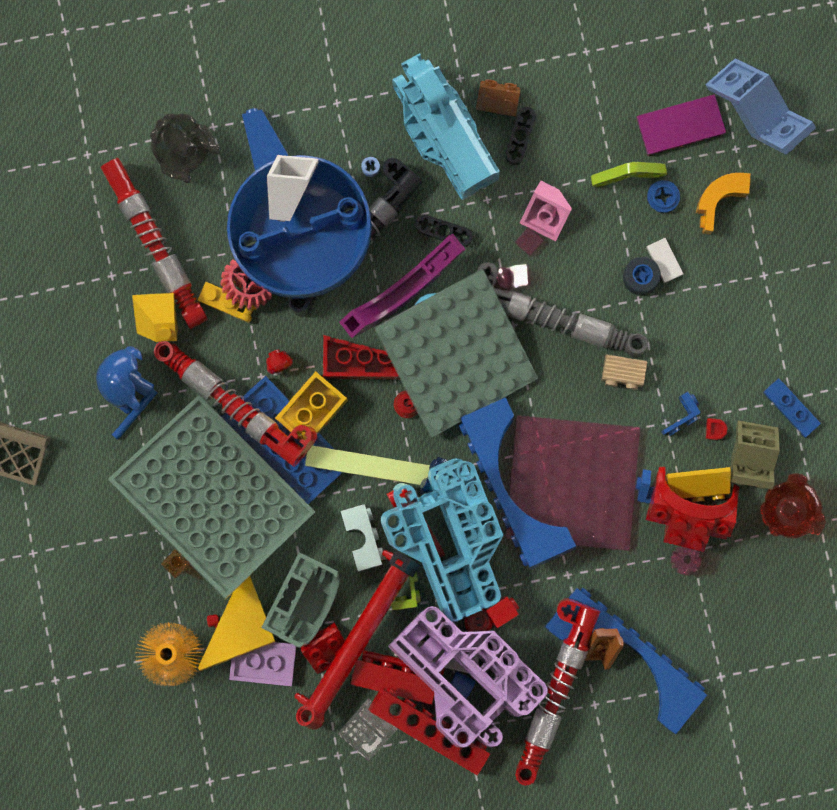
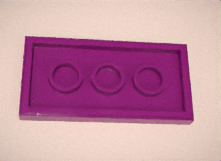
(681, 125)

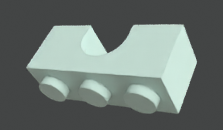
(359, 519)

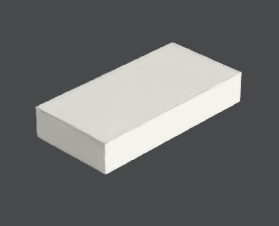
(664, 257)

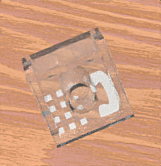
(366, 731)

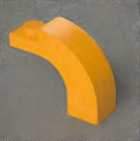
(726, 186)

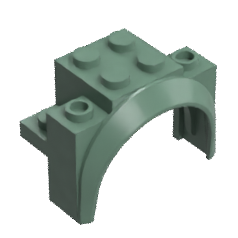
(303, 601)

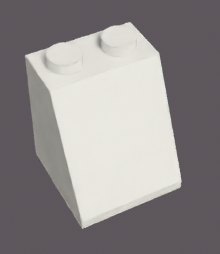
(287, 184)

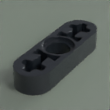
(519, 120)
(427, 232)

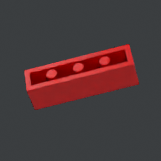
(384, 676)

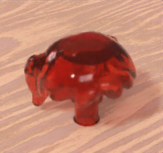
(793, 508)

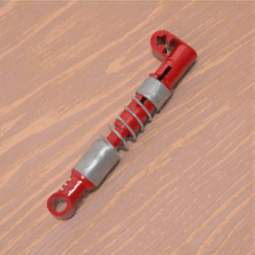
(166, 266)
(257, 424)
(546, 720)

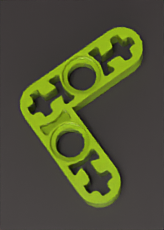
(628, 170)

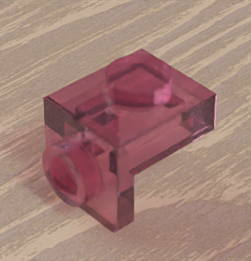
(514, 277)

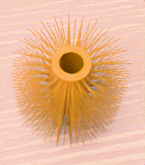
(177, 661)

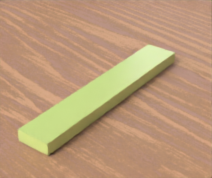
(366, 465)

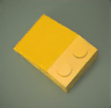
(312, 405)

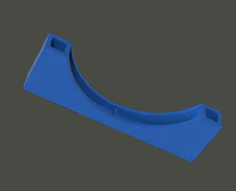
(536, 540)
(676, 693)

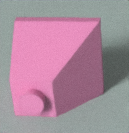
(546, 211)

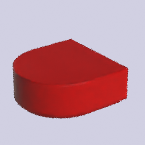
(715, 429)

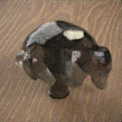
(181, 145)

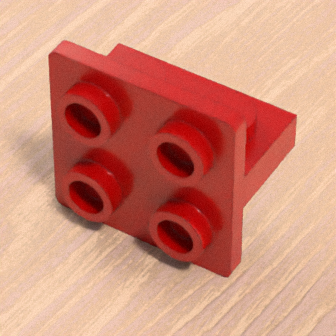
(323, 648)

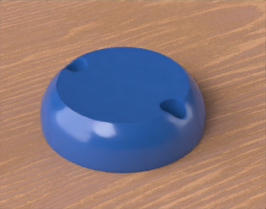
(313, 249)

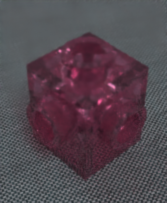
(677, 559)

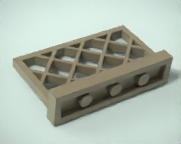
(23, 437)

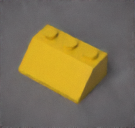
(701, 484)

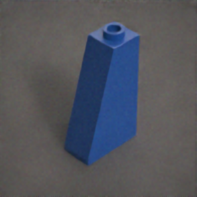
(261, 138)

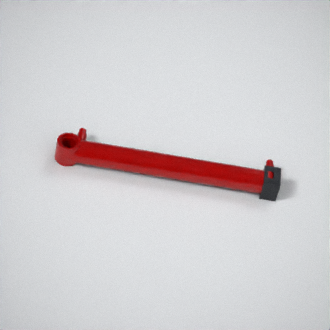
(357, 640)

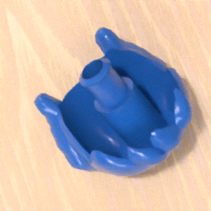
(119, 379)

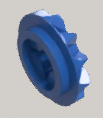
(668, 189)

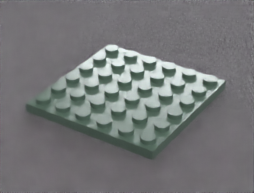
(456, 352)

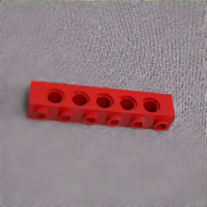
(381, 707)

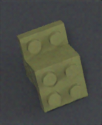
(755, 455)

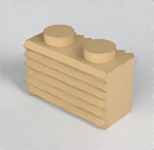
(624, 371)

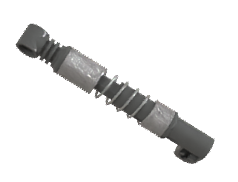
(584, 328)

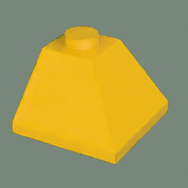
(156, 316)

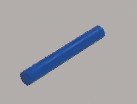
(133, 415)

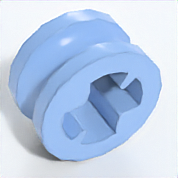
(376, 166)

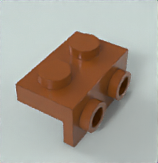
(498, 97)
(604, 646)

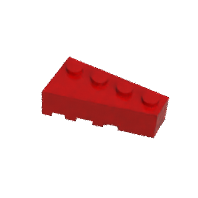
(355, 361)

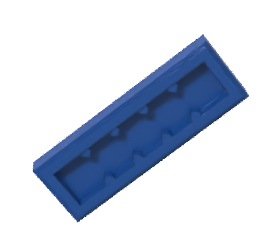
(791, 408)

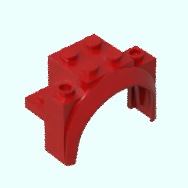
(688, 522)

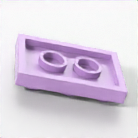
(266, 665)

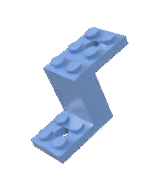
(760, 106)

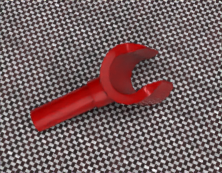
(212, 620)

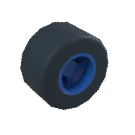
(643, 269)

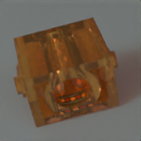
(176, 564)

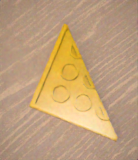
(238, 628)

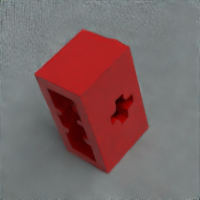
(503, 611)

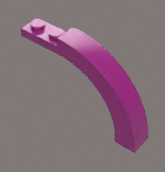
(403, 291)

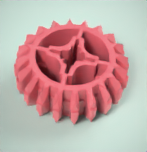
(230, 277)

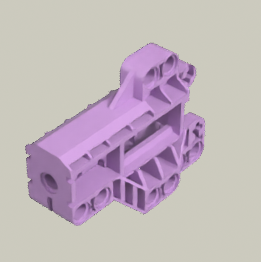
(462, 648)

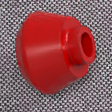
(278, 361)
(402, 407)
(484, 619)

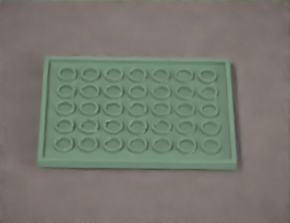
(211, 496)

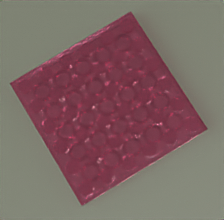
(576, 478)

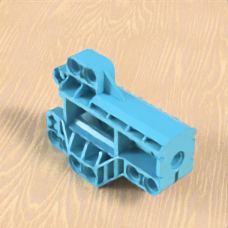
(443, 127)
(473, 548)

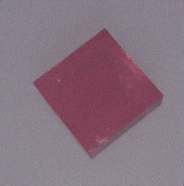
(529, 241)

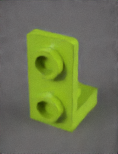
(402, 602)

